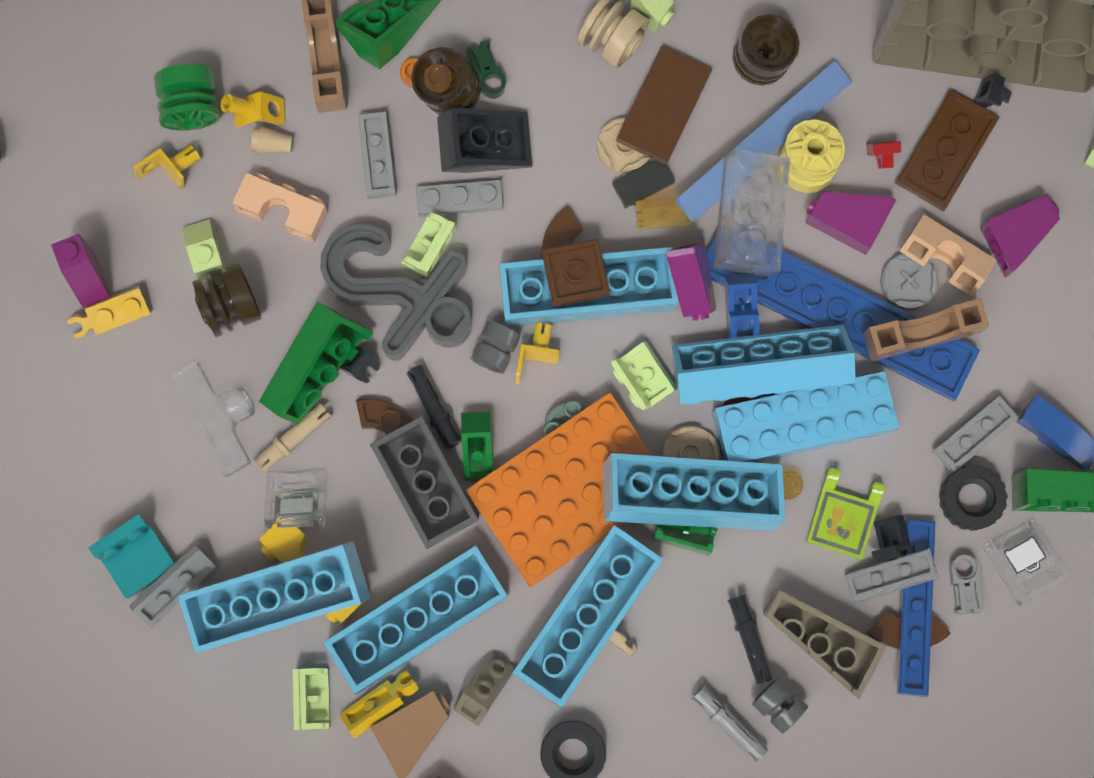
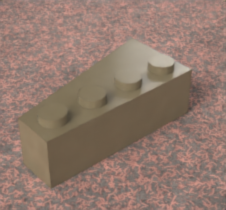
(833, 645)

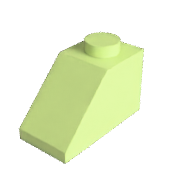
(657, 11)
(203, 249)

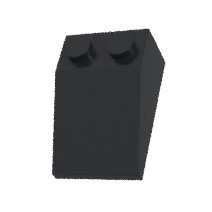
(483, 140)

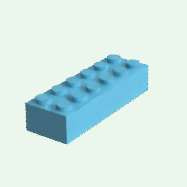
(636, 282)
(763, 364)
(805, 420)
(693, 492)
(274, 597)
(587, 616)
(415, 620)

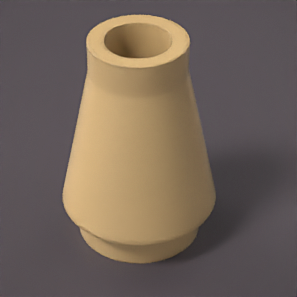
(269, 141)

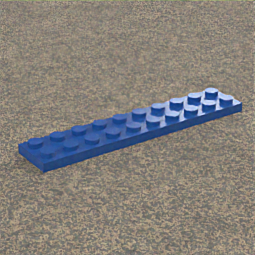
(824, 301)

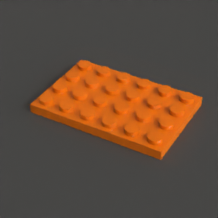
(550, 495)

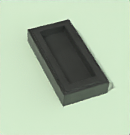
(643, 183)

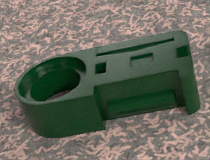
(486, 68)

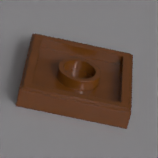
(575, 272)

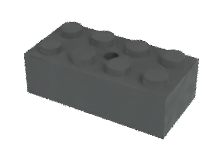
(414, 455)

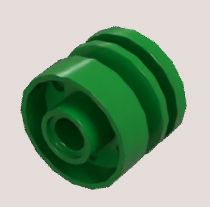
(186, 97)

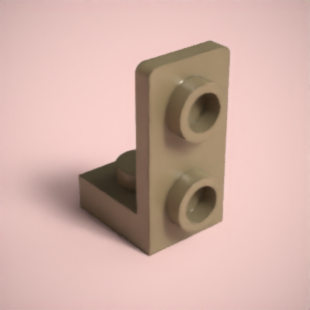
(484, 688)

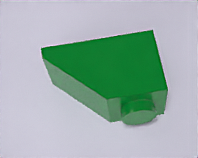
(476, 444)

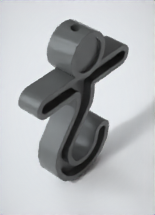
(423, 300)

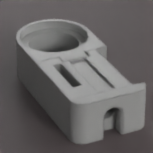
(966, 589)

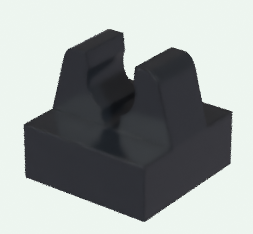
(992, 91)
(357, 366)

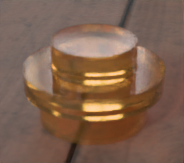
(438, 78)

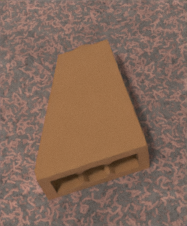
(410, 731)

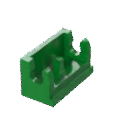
(687, 537)

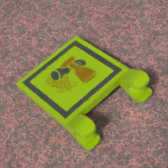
(843, 520)

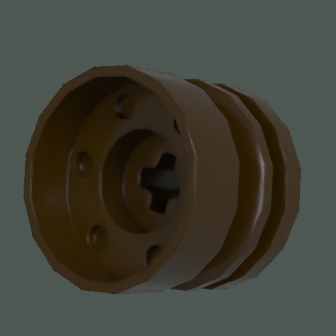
(775, 39)
(466, 81)
(226, 300)

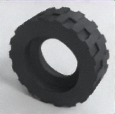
(995, 497)
(573, 730)

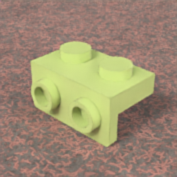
(643, 377)

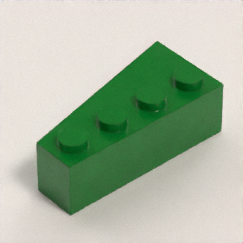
(313, 362)
(1053, 490)

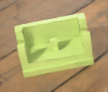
(429, 245)
(311, 699)

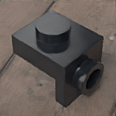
(892, 537)

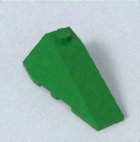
(383, 27)

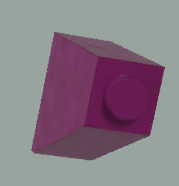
(850, 217)
(1019, 231)
(81, 270)
(692, 280)

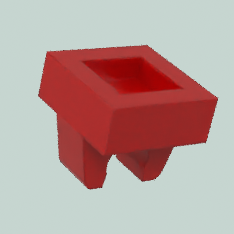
(884, 153)

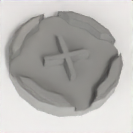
(908, 283)

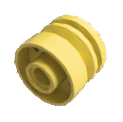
(814, 155)

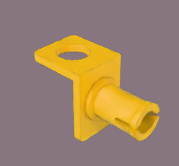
(254, 108)
(172, 166)
(539, 349)

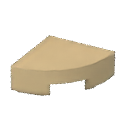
(622, 643)

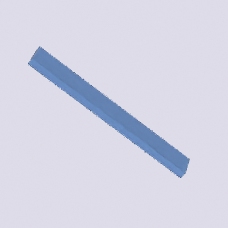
(767, 136)

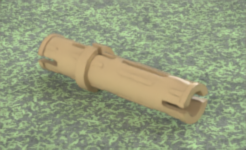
(290, 439)

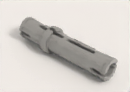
(729, 723)

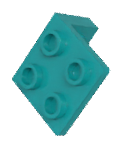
(133, 555)

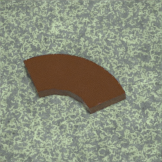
(561, 230)
(381, 415)
(887, 631)

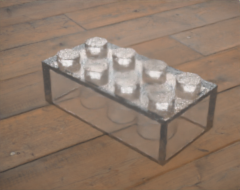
(752, 212)

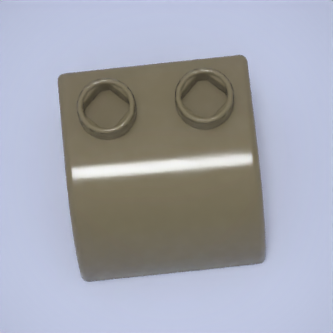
(1019, 39)

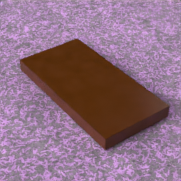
(664, 105)
(947, 150)

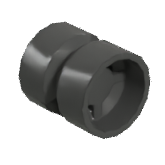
(496, 344)
(769, 703)

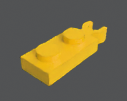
(112, 312)
(378, 704)

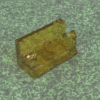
(659, 214)

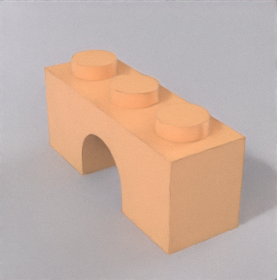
(258, 195)
(967, 262)

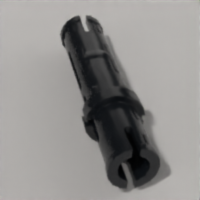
(438, 416)
(746, 626)

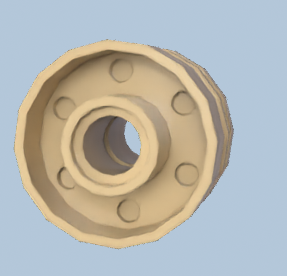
(617, 33)

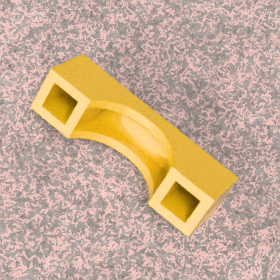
(288, 545)

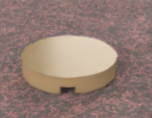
(615, 155)
(691, 443)

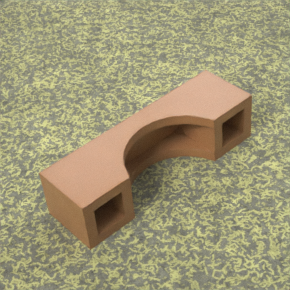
(324, 55)
(915, 334)

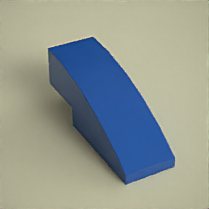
(741, 305)
(1058, 432)

